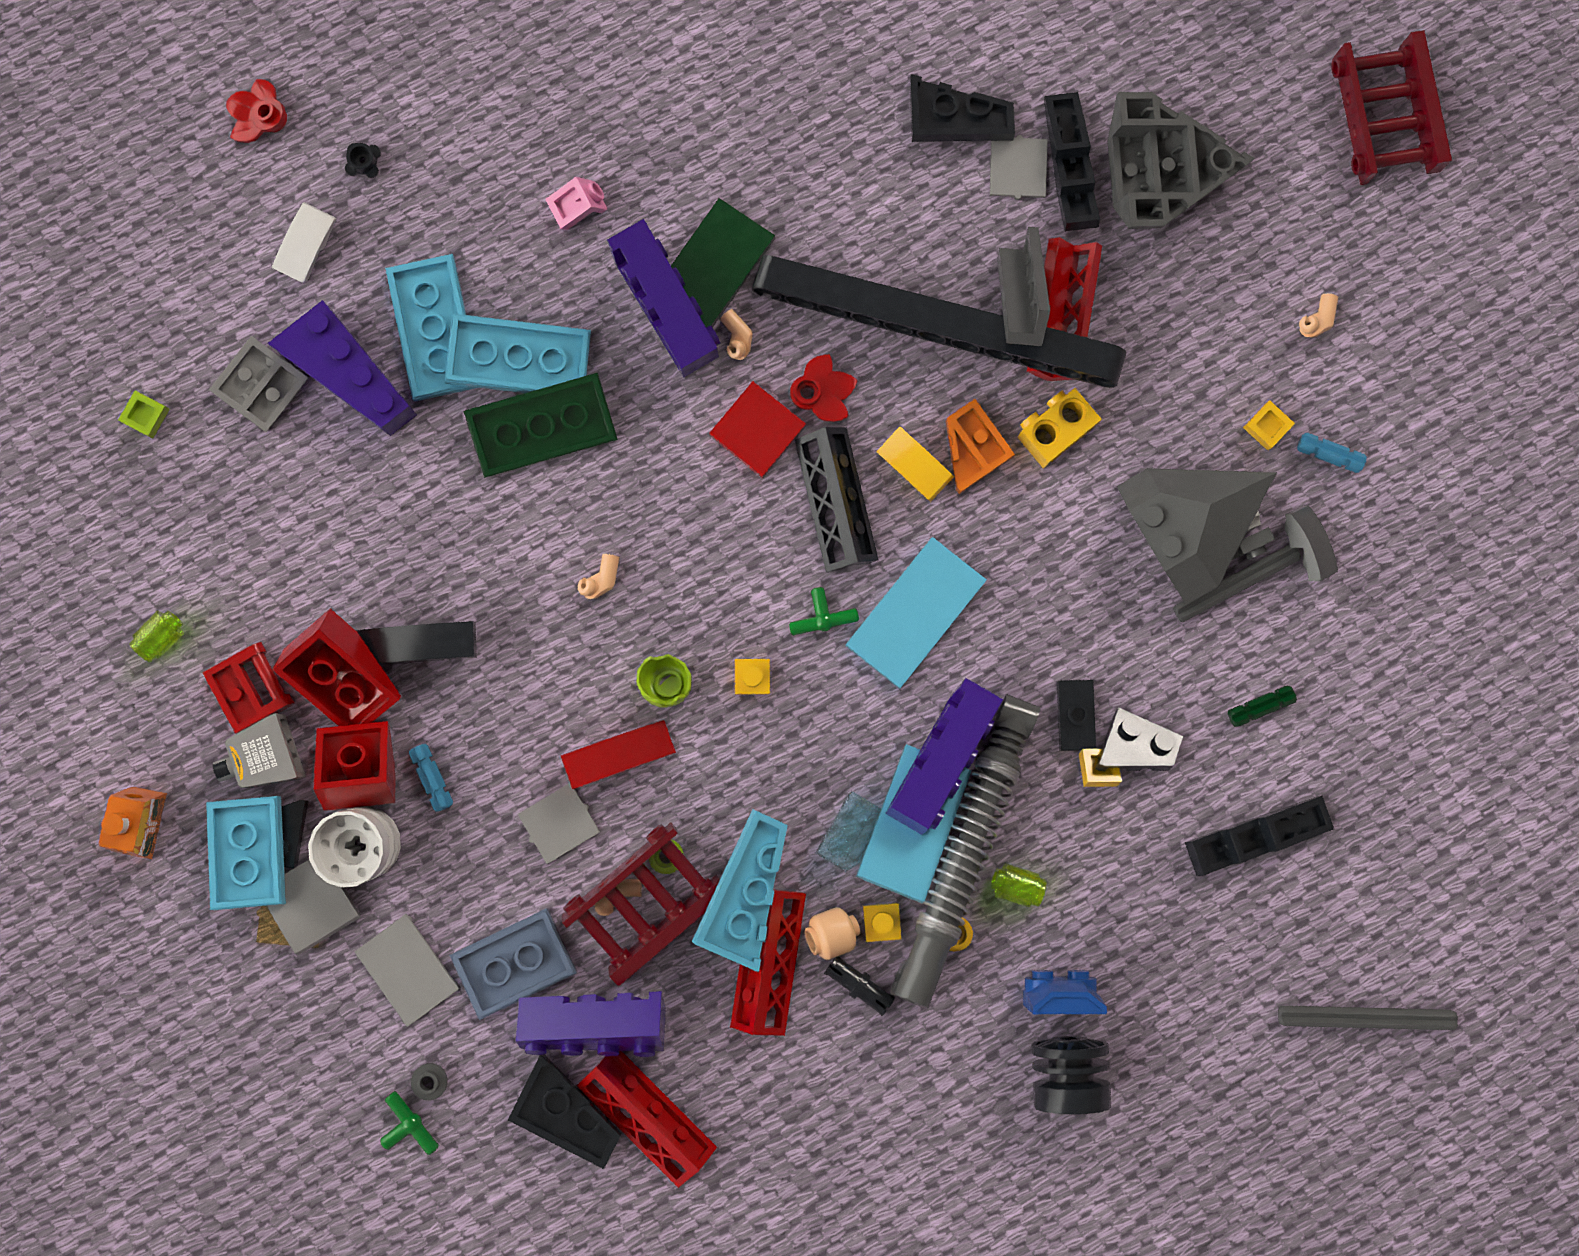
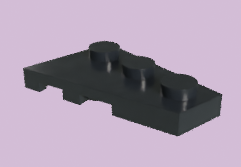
(952, 115)
(564, 1115)

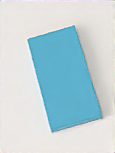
(423, 305)
(514, 354)
(915, 612)
(897, 854)

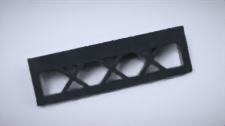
(842, 496)

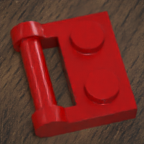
(237, 693)

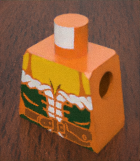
(132, 822)

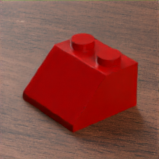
(354, 766)

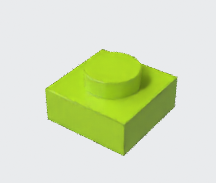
(143, 414)

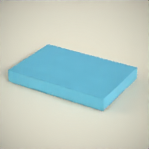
(245, 853)

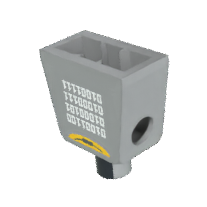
(261, 755)

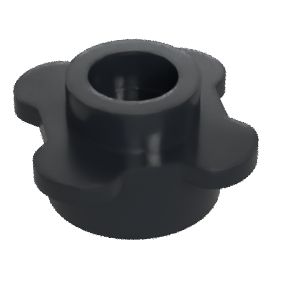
(361, 150)

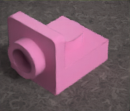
(576, 202)

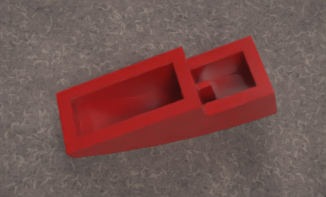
(617, 754)

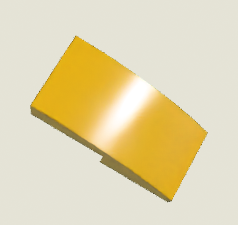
(915, 464)

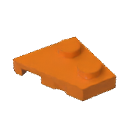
(974, 445)

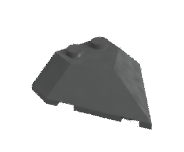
(1163, 160)
(1195, 520)

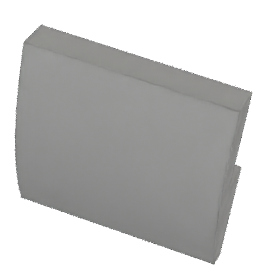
(258, 384)
(311, 909)

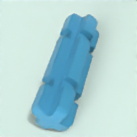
(1331, 452)
(430, 777)

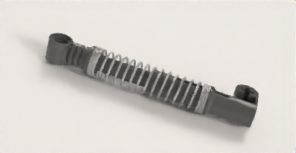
(938, 926)

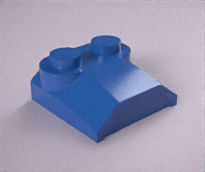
(1062, 994)

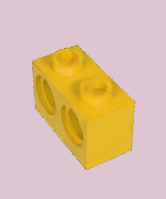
(1062, 432)

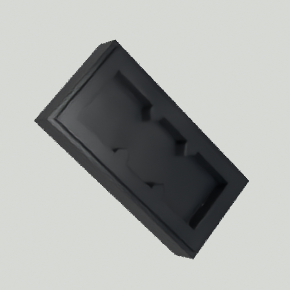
(1076, 715)

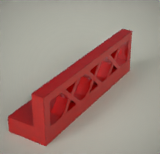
(1062, 282)
(753, 989)
(651, 1114)

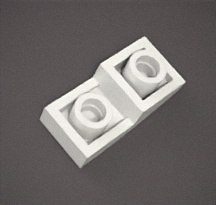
(303, 242)

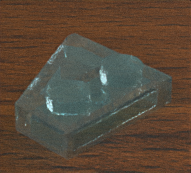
(849, 832)

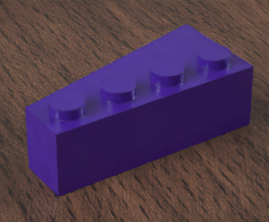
(663, 299)
(336, 360)
(943, 757)
(592, 1024)

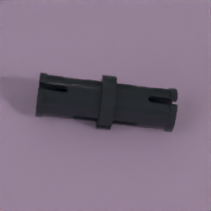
(859, 985)

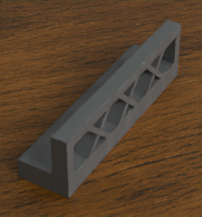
(1024, 291)

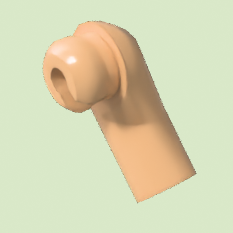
(1322, 320)
(740, 335)
(602, 581)
(627, 887)

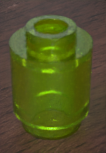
(157, 635)
(1018, 885)

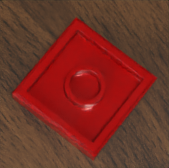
(757, 429)

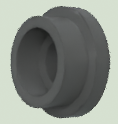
(439, 1077)

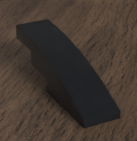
(1071, 161)
(421, 642)
(1259, 836)

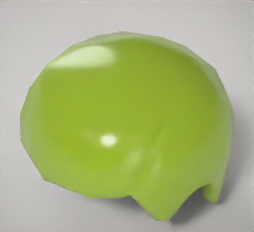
(673, 689)

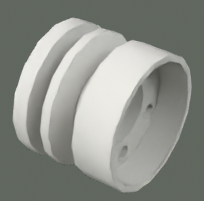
(344, 863)

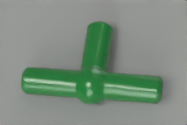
(824, 620)
(410, 1124)

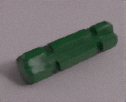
(1262, 706)

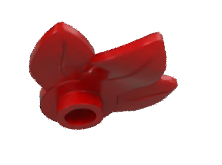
(256, 112)
(828, 387)

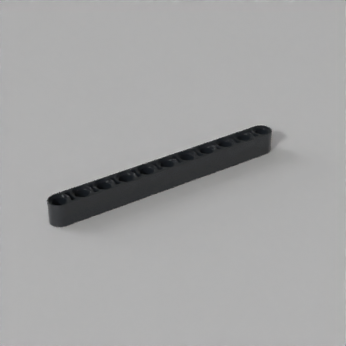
(935, 321)

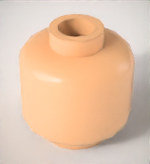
(832, 933)

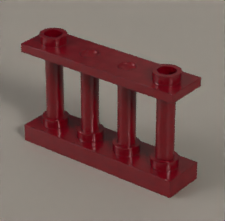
(1418, 87)
(651, 937)

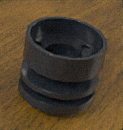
(1071, 1081)

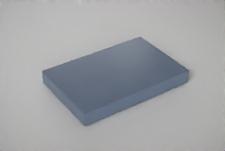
(513, 963)

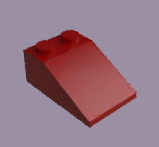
(337, 672)

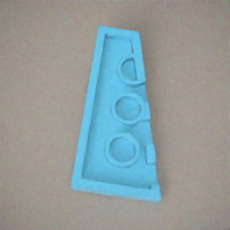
(741, 903)

